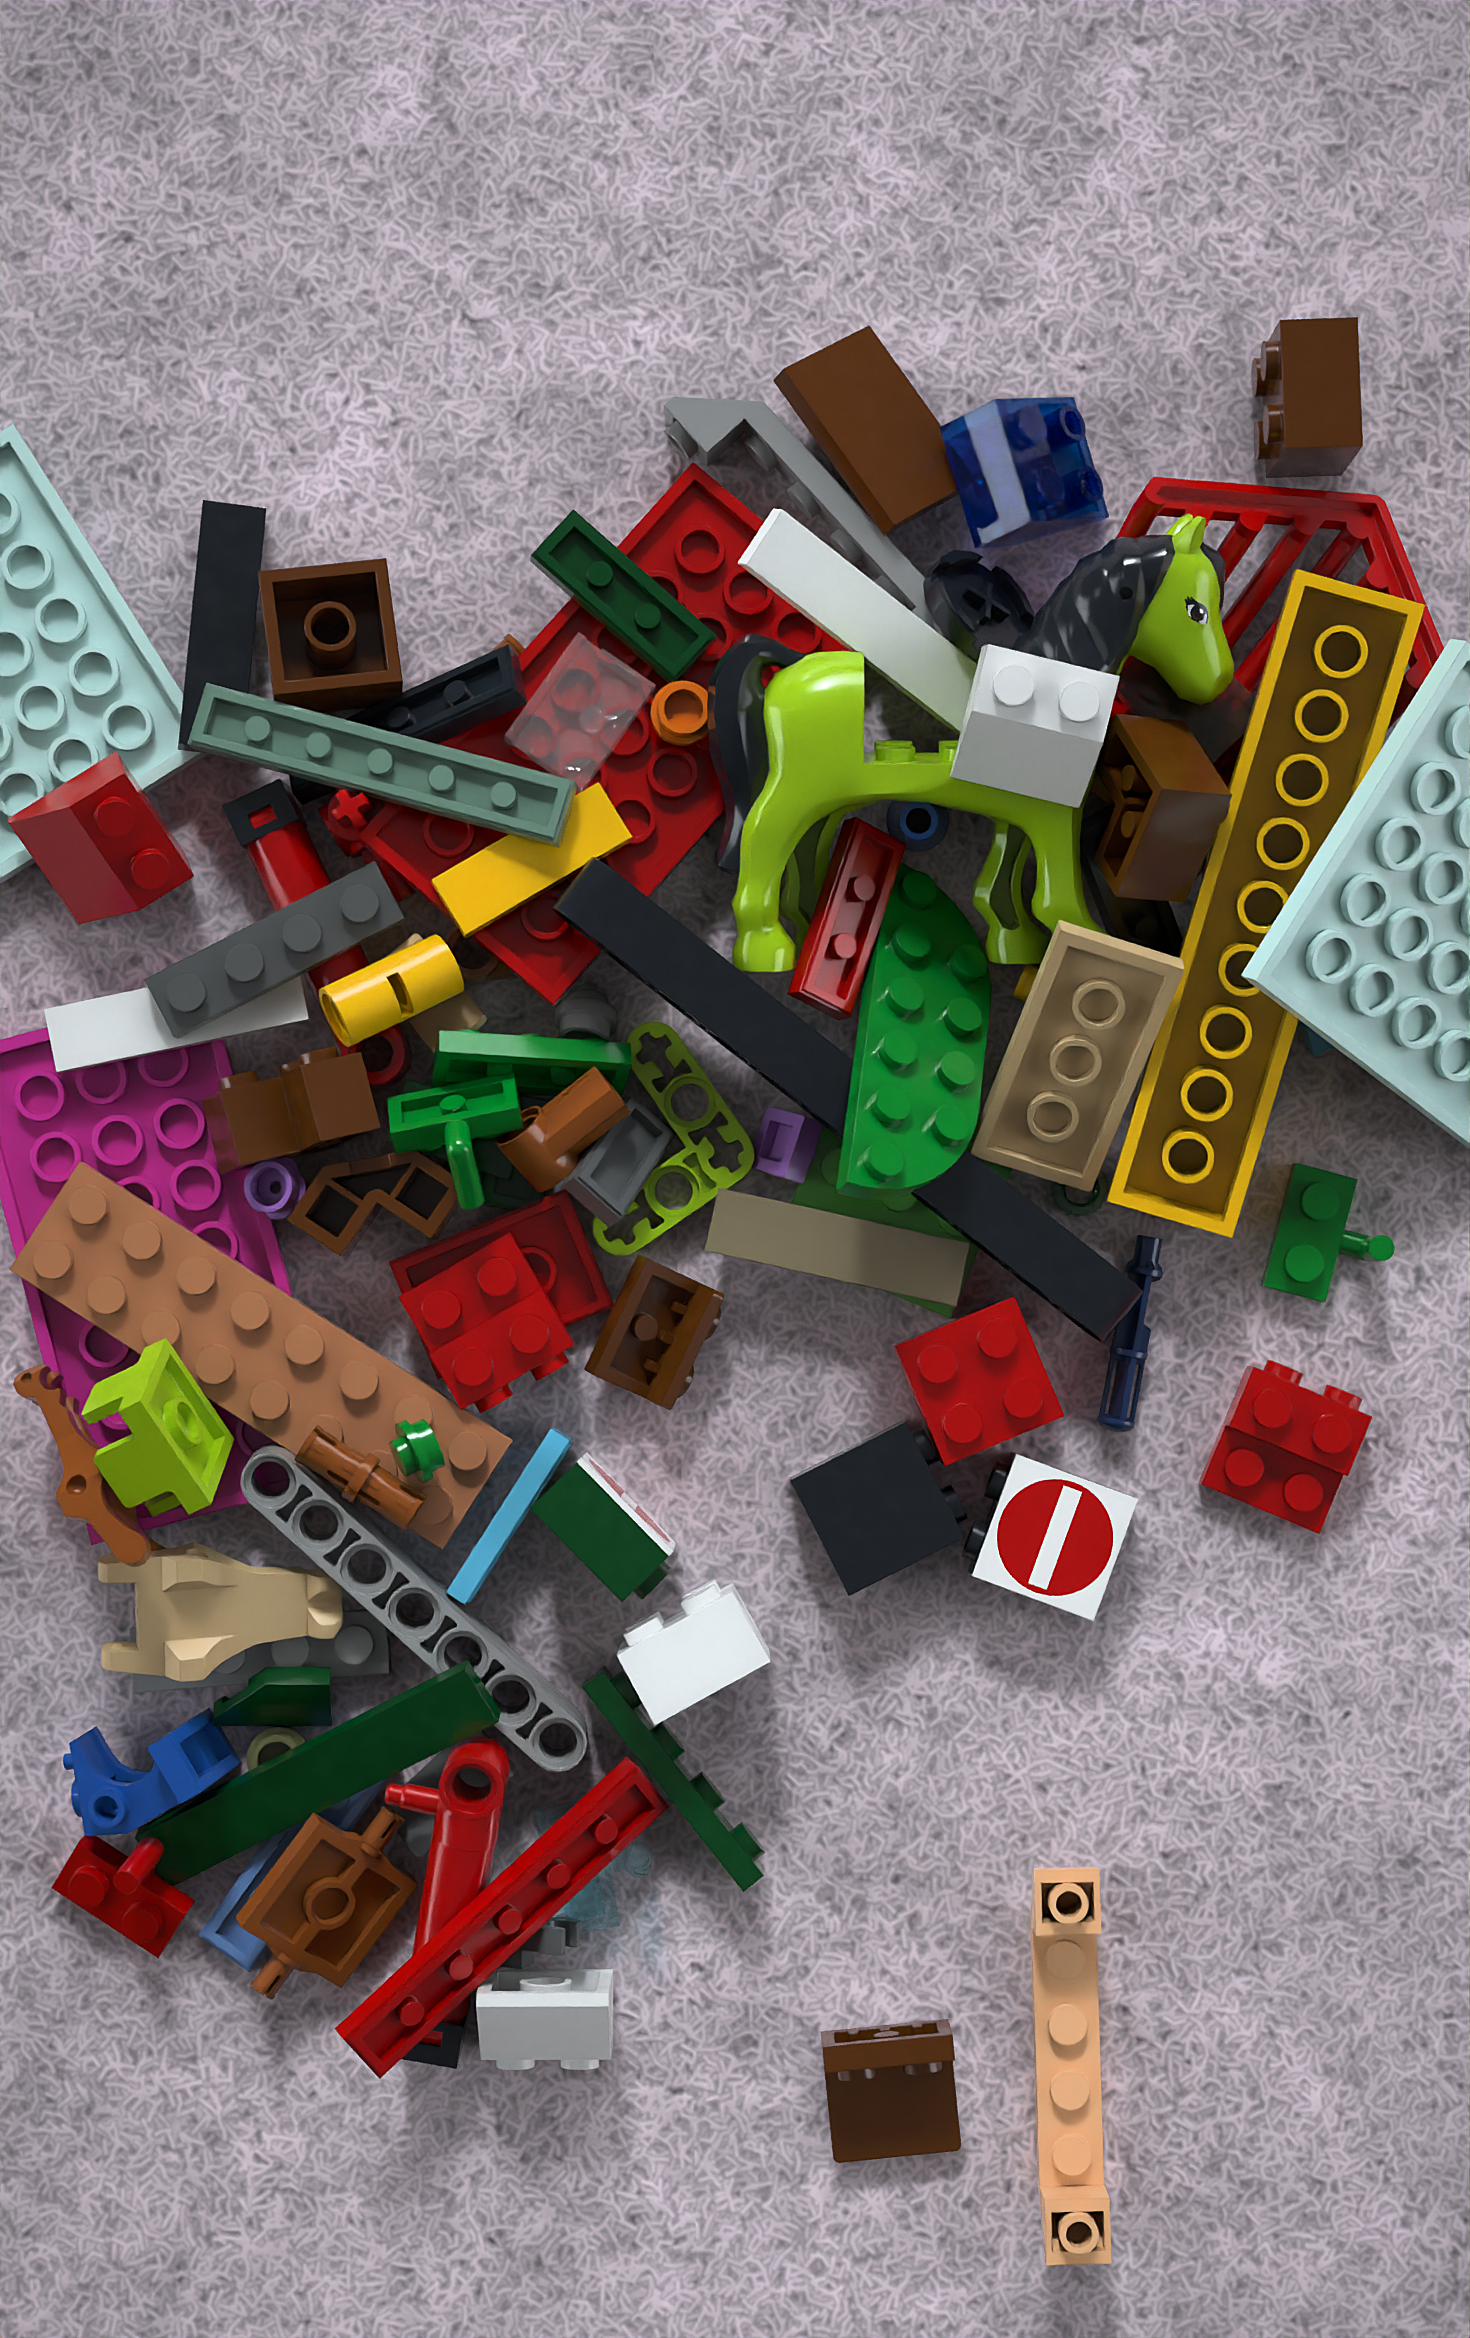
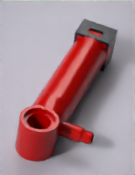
(289, 868)
(457, 1863)

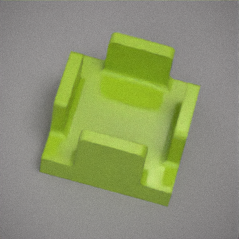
(176, 1436)

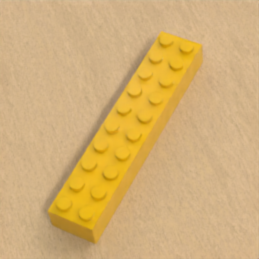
(1299, 764)

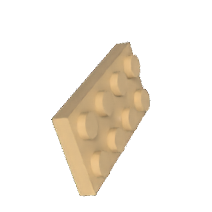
(1075, 1056)

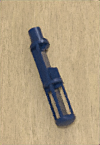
(1131, 1340)

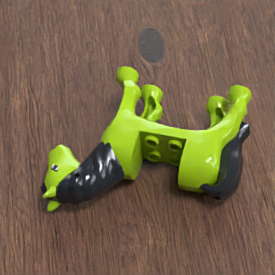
(798, 760)

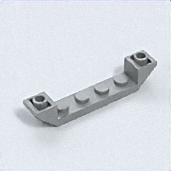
(713, 425)

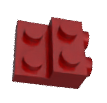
(488, 1324)
(1286, 1445)

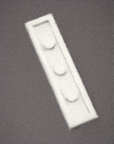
(133, 1026)

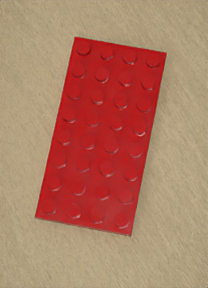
(658, 788)

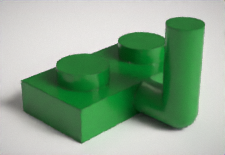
(454, 1117)
(1314, 1233)

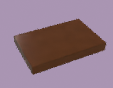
(872, 428)

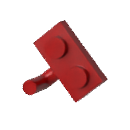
(125, 1891)

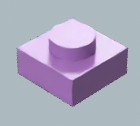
(785, 1144)

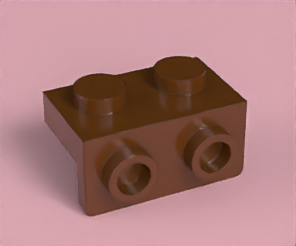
(655, 1332)

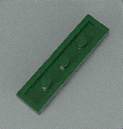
(694, 1797)

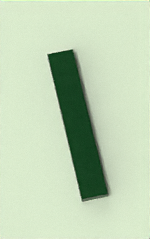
(321, 1772)

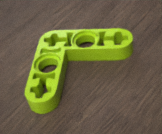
(690, 1161)

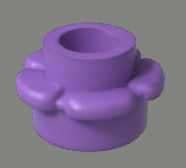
(259, 1187)

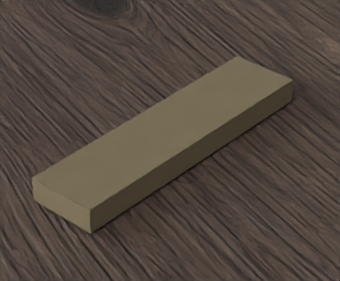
(837, 1247)

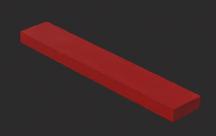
(502, 1917)

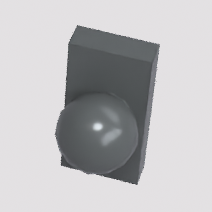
(619, 1163)

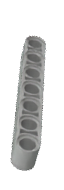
(406, 1576)

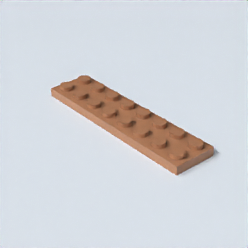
(249, 1340)

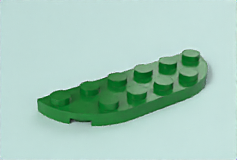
(916, 1045)

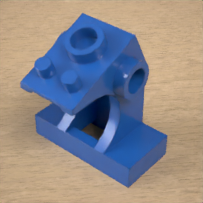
(184, 1766)

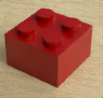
(978, 1380)

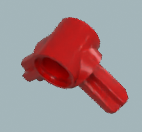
(345, 818)

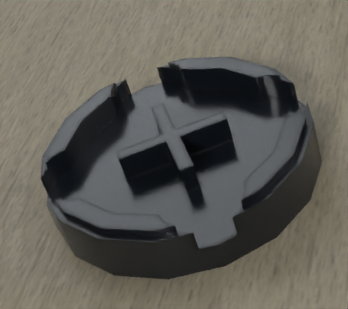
(976, 603)

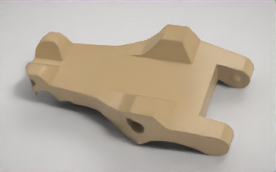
(207, 1607)

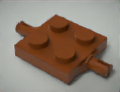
(326, 1901)

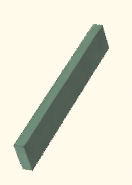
(383, 765)

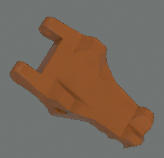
(83, 1489)

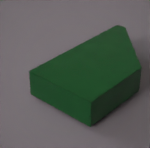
(280, 1699)

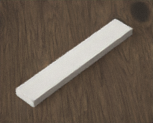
(861, 617)

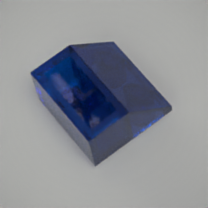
(1023, 470)

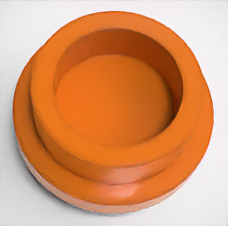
(680, 713)

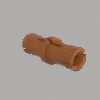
(360, 1477)

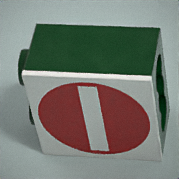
(606, 1529)

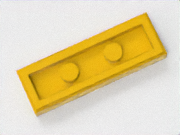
(522, 869)

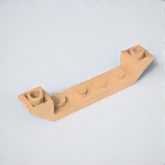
(1068, 2065)

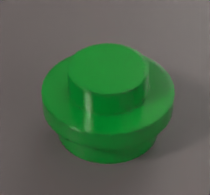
(416, 1450)

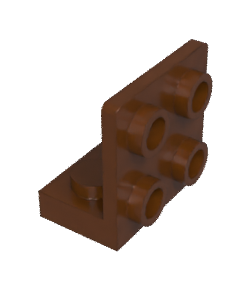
(891, 2090)

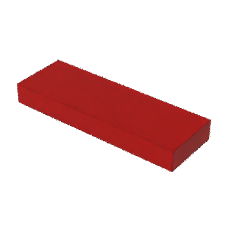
(847, 919)

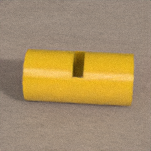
(391, 990)

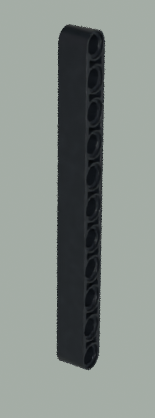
(818, 1081)

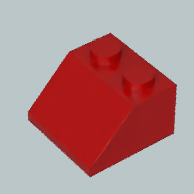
(102, 843)

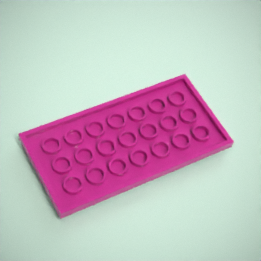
(150, 1135)

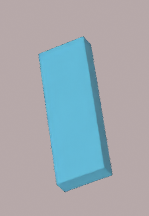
(510, 1516)

